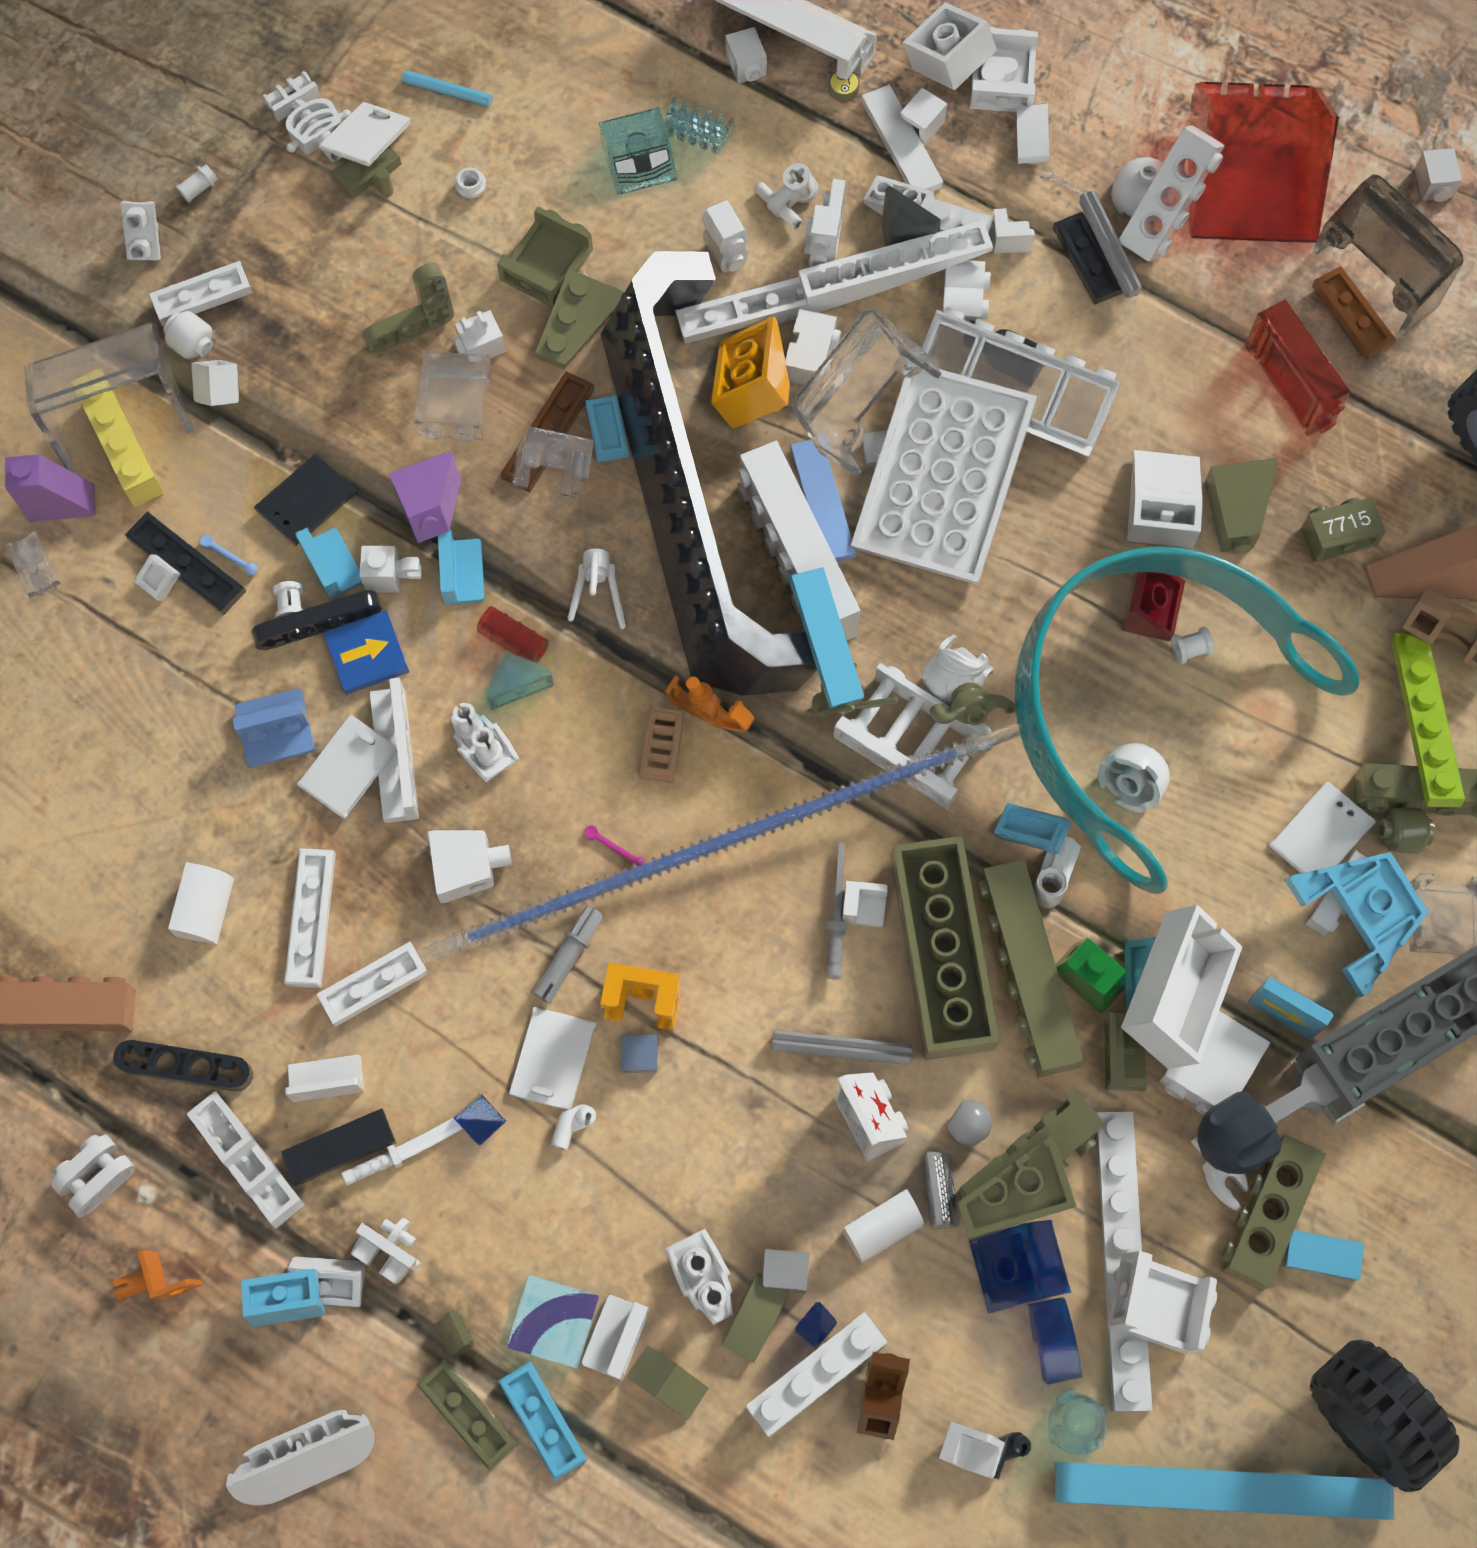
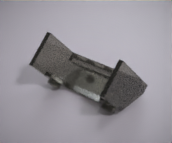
(1398, 243)

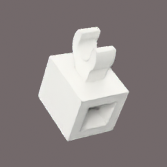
(479, 336)
(383, 568)

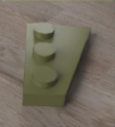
(576, 316)
(1020, 1193)

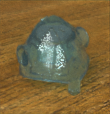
(1077, 1423)

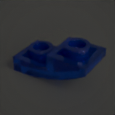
(1056, 1340)

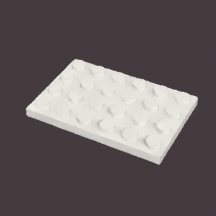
(944, 474)

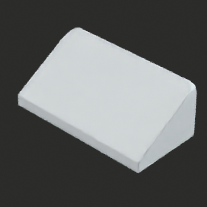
(338, 1279)

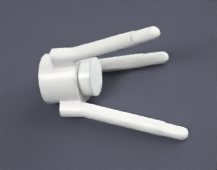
(596, 569)

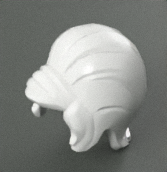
(953, 668)

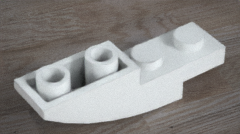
(950, 215)

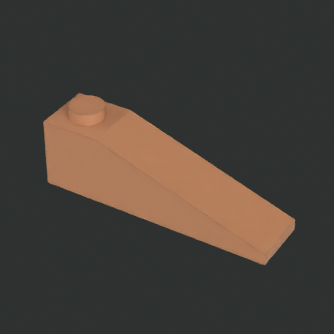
(1441, 564)

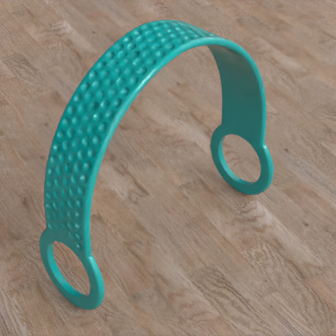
(1214, 572)

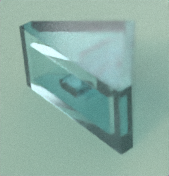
(516, 679)

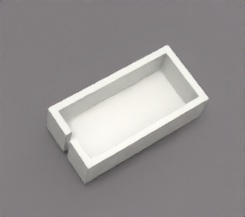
(1182, 987)

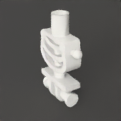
(308, 118)

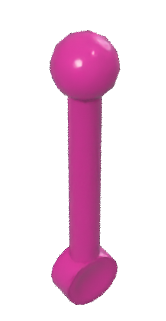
(592, 833)

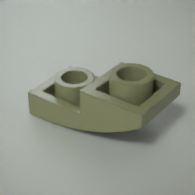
(754, 1319)

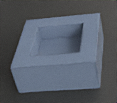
(639, 1054)

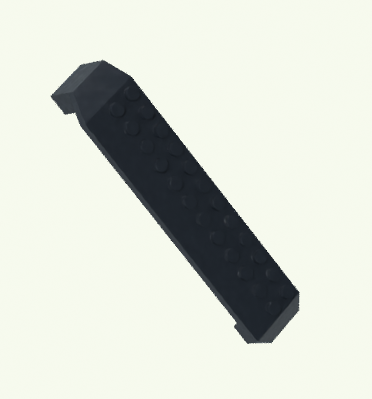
(717, 638)

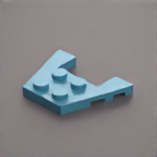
(1377, 902)

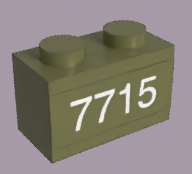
(1342, 528)

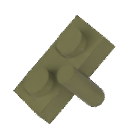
(357, 177)

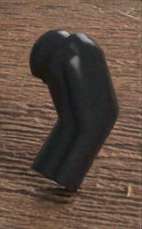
(1015, 1445)

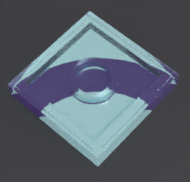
(553, 1321)

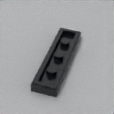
(194, 568)

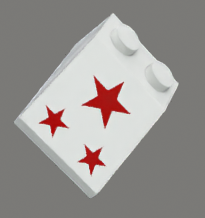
(869, 1114)

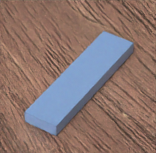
(823, 498)

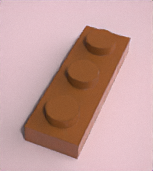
(1353, 312)

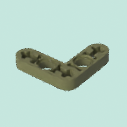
(431, 313)

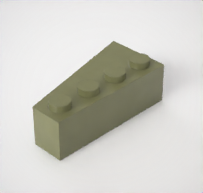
(1073, 1129)

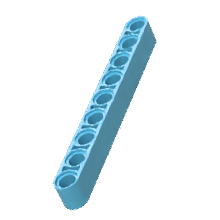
(1224, 1491)

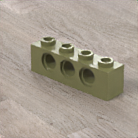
(1260, 1269)

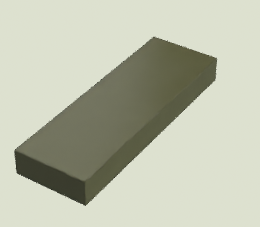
(467, 1414)

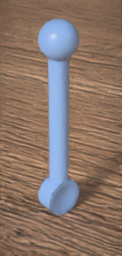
(208, 543)

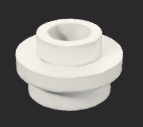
(467, 176)

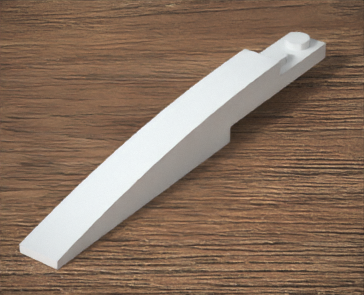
(836, 282)

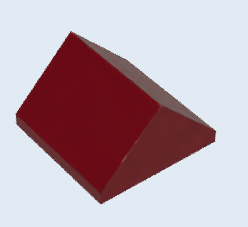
(1153, 605)

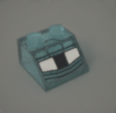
(638, 151)

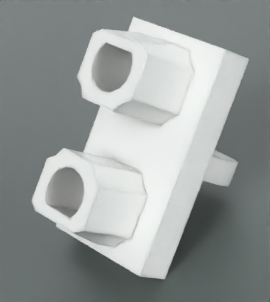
(140, 230)
(371, 1242)

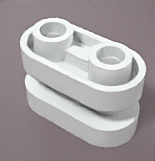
(72, 1174)

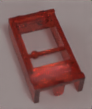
(1297, 368)

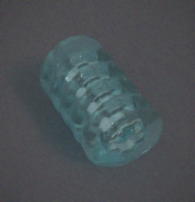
(697, 127)

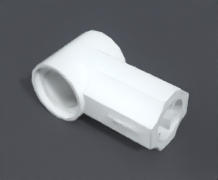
(1056, 870)

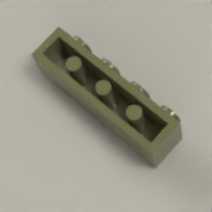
(1399, 786)

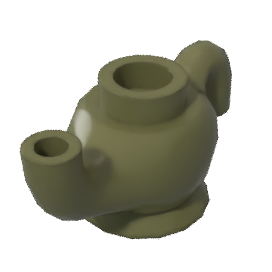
(971, 705)

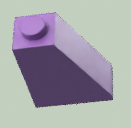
(47, 489)
(428, 494)

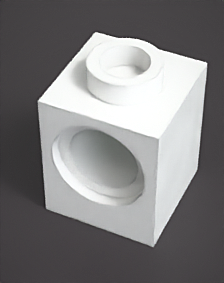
(746, 55)

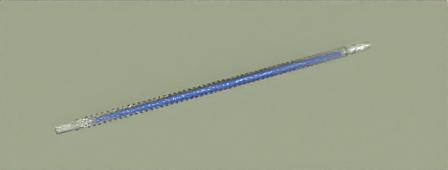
(983, 742)

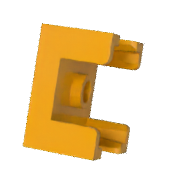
(644, 985)

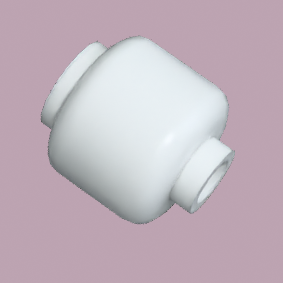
(188, 335)

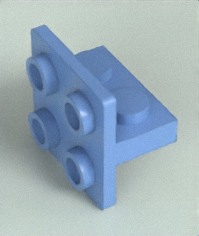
(274, 728)

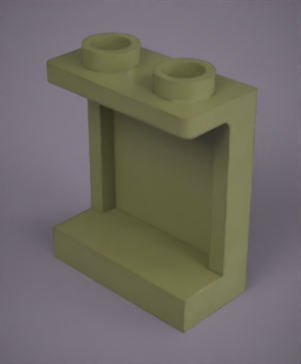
(545, 256)

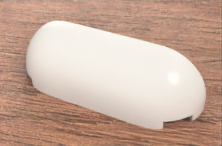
(302, 1458)

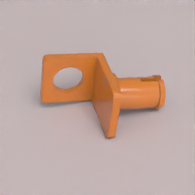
(151, 1279)

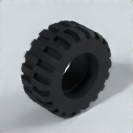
(1385, 1415)

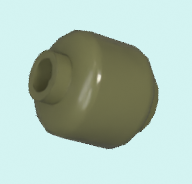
(1406, 830)

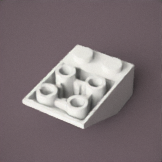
(1165, 499)

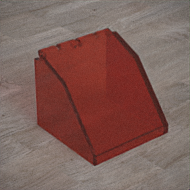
(1271, 163)

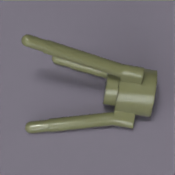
(822, 709)

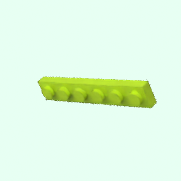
(1427, 721)

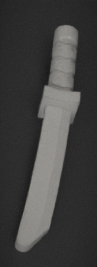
(837, 928)

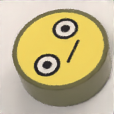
(844, 89)

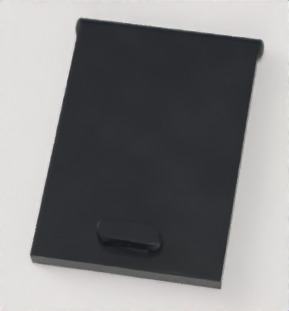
(305, 498)

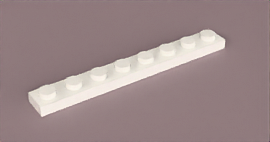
(1120, 1236)

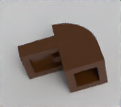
(882, 1395)

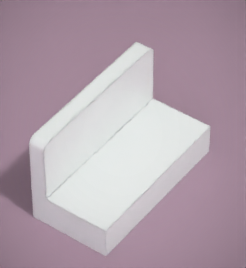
(325, 1078)
(615, 1337)

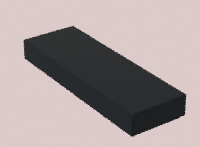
(1087, 257)
(338, 1147)

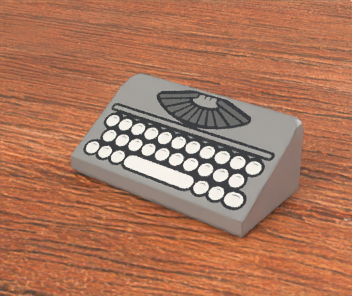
(940, 1190)

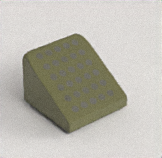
(454, 1333)

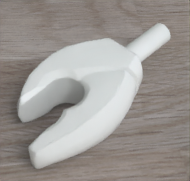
(1216, 1182)

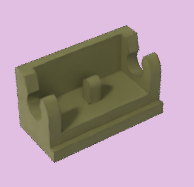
(1122, 1057)

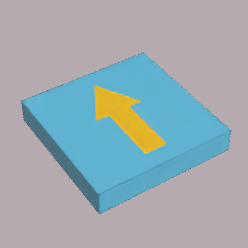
(1290, 1008)

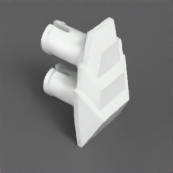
(481, 742)
(702, 1275)

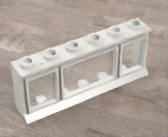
(1069, 397)

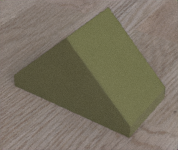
(668, 1382)

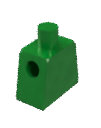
(1092, 974)

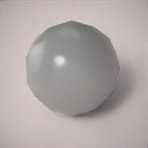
(970, 1123)

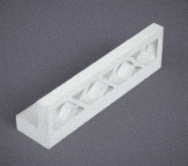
(397, 776)

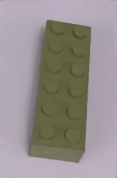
(944, 948)

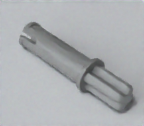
(568, 954)

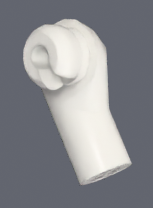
(570, 1122)

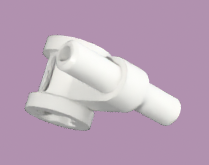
(790, 193)

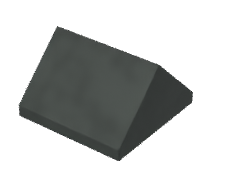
(905, 218)

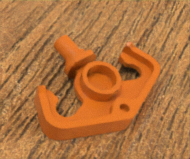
(706, 705)

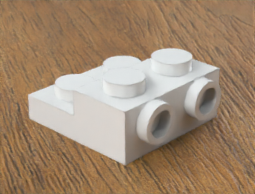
(824, 228)

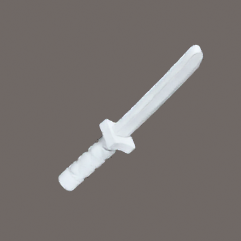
(404, 1152)

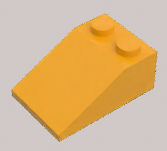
(751, 374)

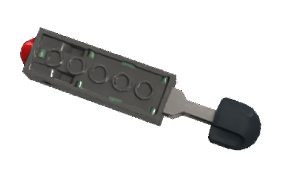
(1350, 1065)

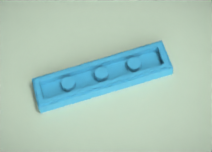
(826, 637)

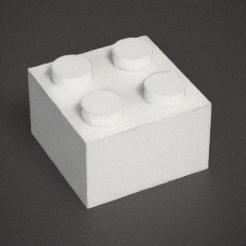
(950, 46)

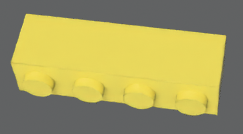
(122, 448)

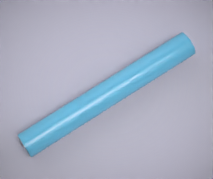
(447, 88)

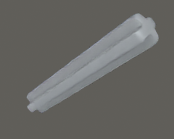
(1110, 244)
(842, 1047)

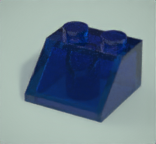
(1019, 1266)

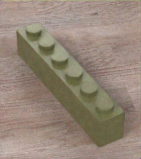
(1030, 968)

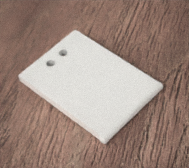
(365, 134)
(347, 766)
(1322, 831)
(552, 1058)

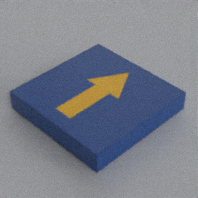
(366, 652)

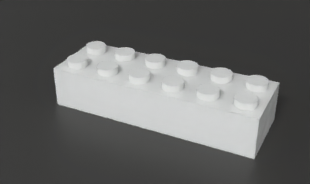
(791, 527)

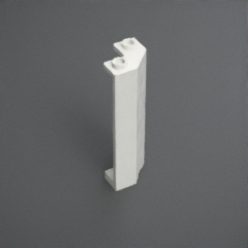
(814, 27)

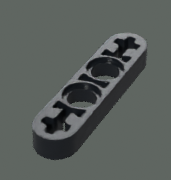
(315, 620)
(183, 1065)

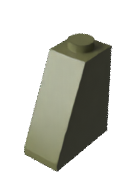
(1240, 501)

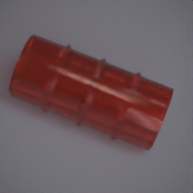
(512, 635)

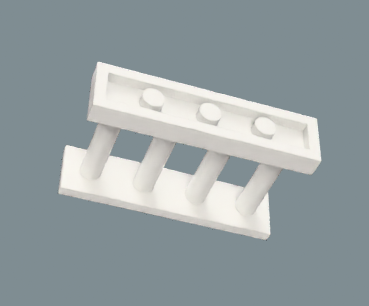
(883, 750)

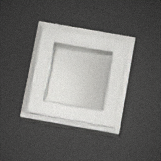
(156, 577)

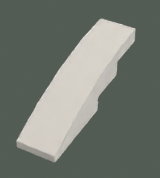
(245, 1159)

